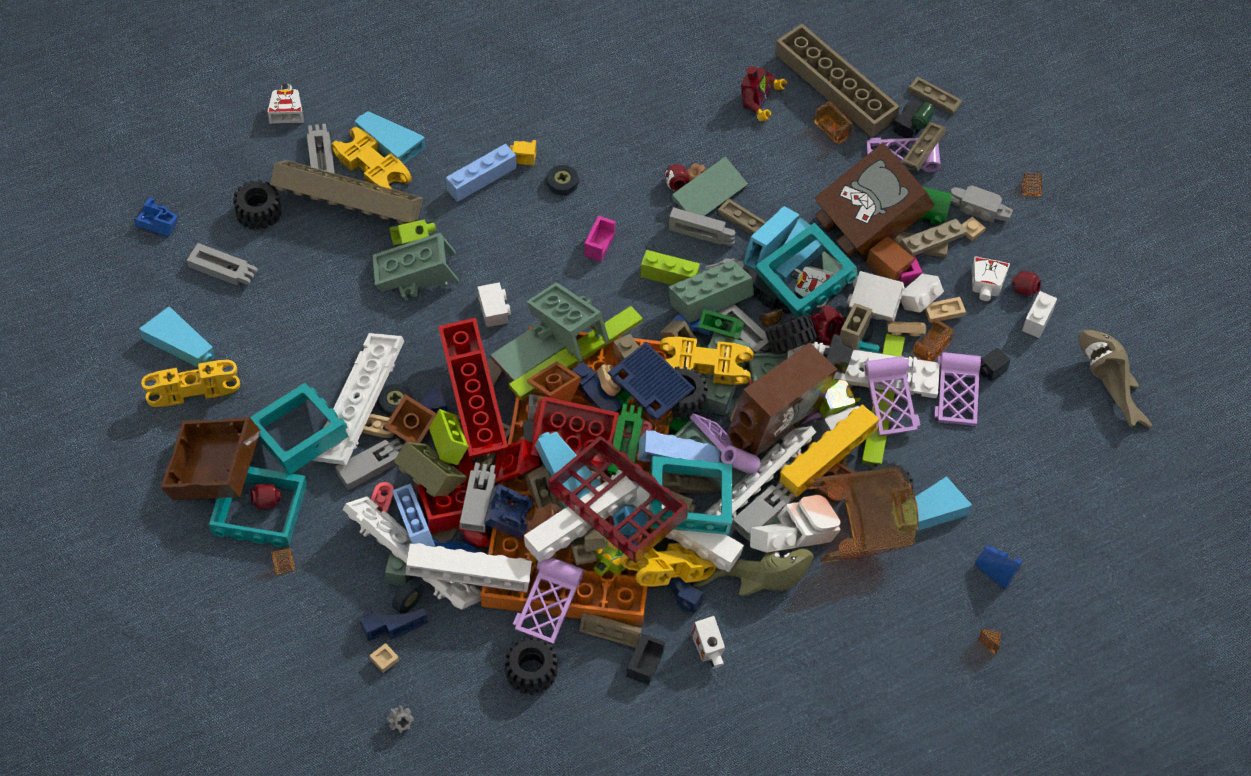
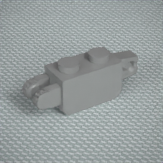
(980, 204)

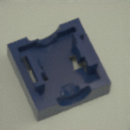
(499, 511)

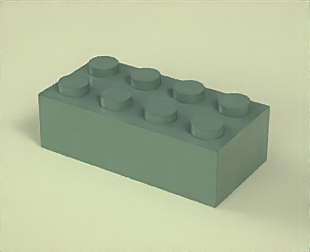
(711, 290)
(720, 395)

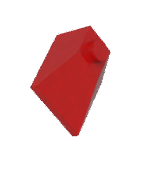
(514, 461)

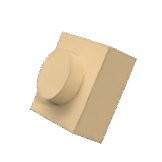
(973, 228)
(384, 658)

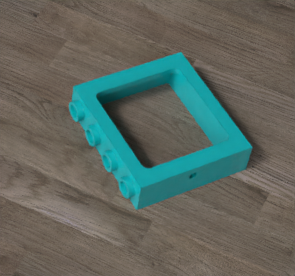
(820, 294)
(306, 450)
(262, 476)
(696, 522)

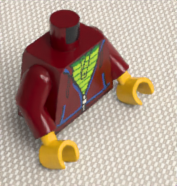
(756, 88)

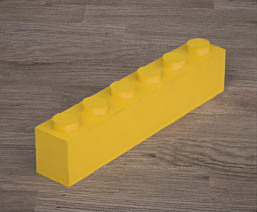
(829, 449)

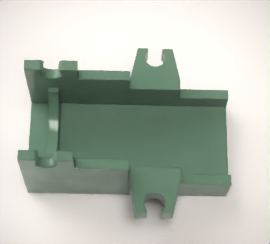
(414, 265)
(565, 317)

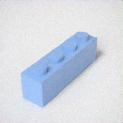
(481, 172)
(670, 446)
(413, 516)

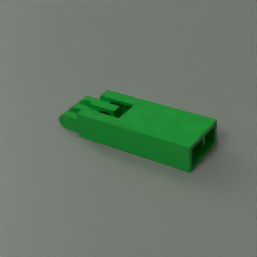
(626, 445)

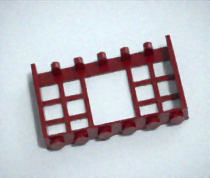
(636, 473)

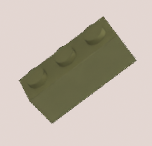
(428, 469)

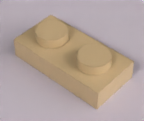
(945, 309)
(912, 328)

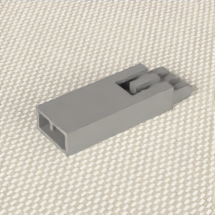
(320, 160)
(700, 227)
(217, 263)
(751, 331)
(366, 466)
(477, 500)
(760, 512)

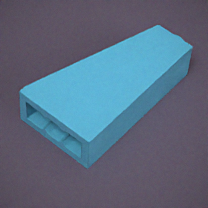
(391, 137)
(770, 237)
(801, 259)
(177, 337)
(557, 454)
(941, 504)

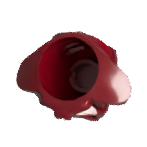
(822, 321)

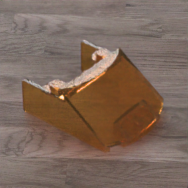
(878, 508)

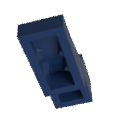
(593, 392)
(687, 596)
(377, 624)

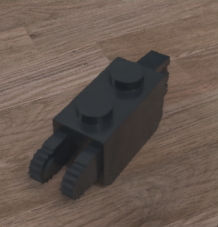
(764, 293)

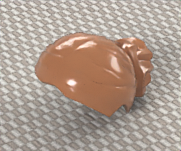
(542, 515)

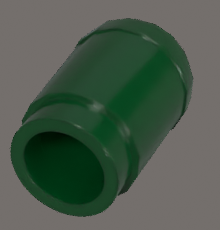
(923, 115)

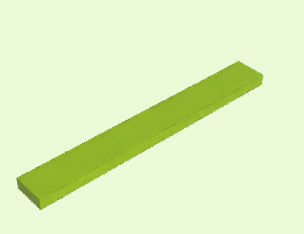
(587, 345)
(874, 443)

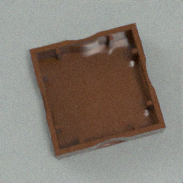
(211, 459)

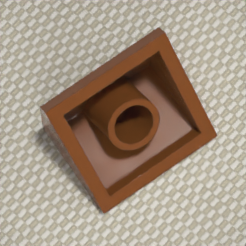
(889, 259)
(556, 382)
(411, 420)

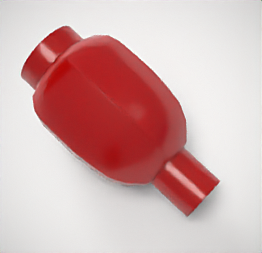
(476, 538)

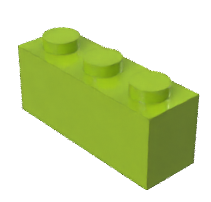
(667, 268)
(448, 437)

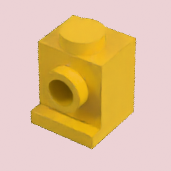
(524, 152)

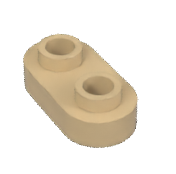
(607, 384)
(377, 426)

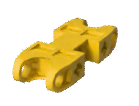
(364, 154)
(709, 360)
(182, 387)
(659, 567)

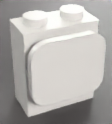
(878, 294)
(813, 519)

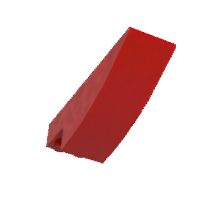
(473, 395)

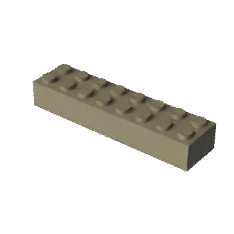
(837, 80)
(346, 191)

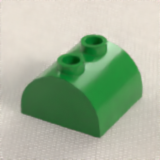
(941, 202)

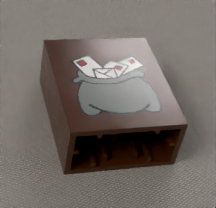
(872, 202)
(781, 400)

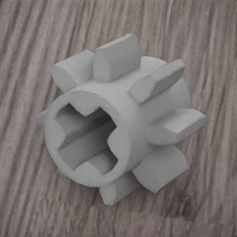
(400, 719)

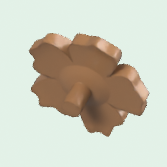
(695, 171)

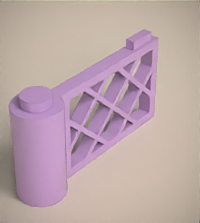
(931, 164)
(959, 367)
(890, 370)
(730, 454)
(556, 573)

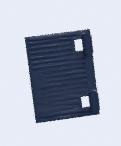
(651, 380)

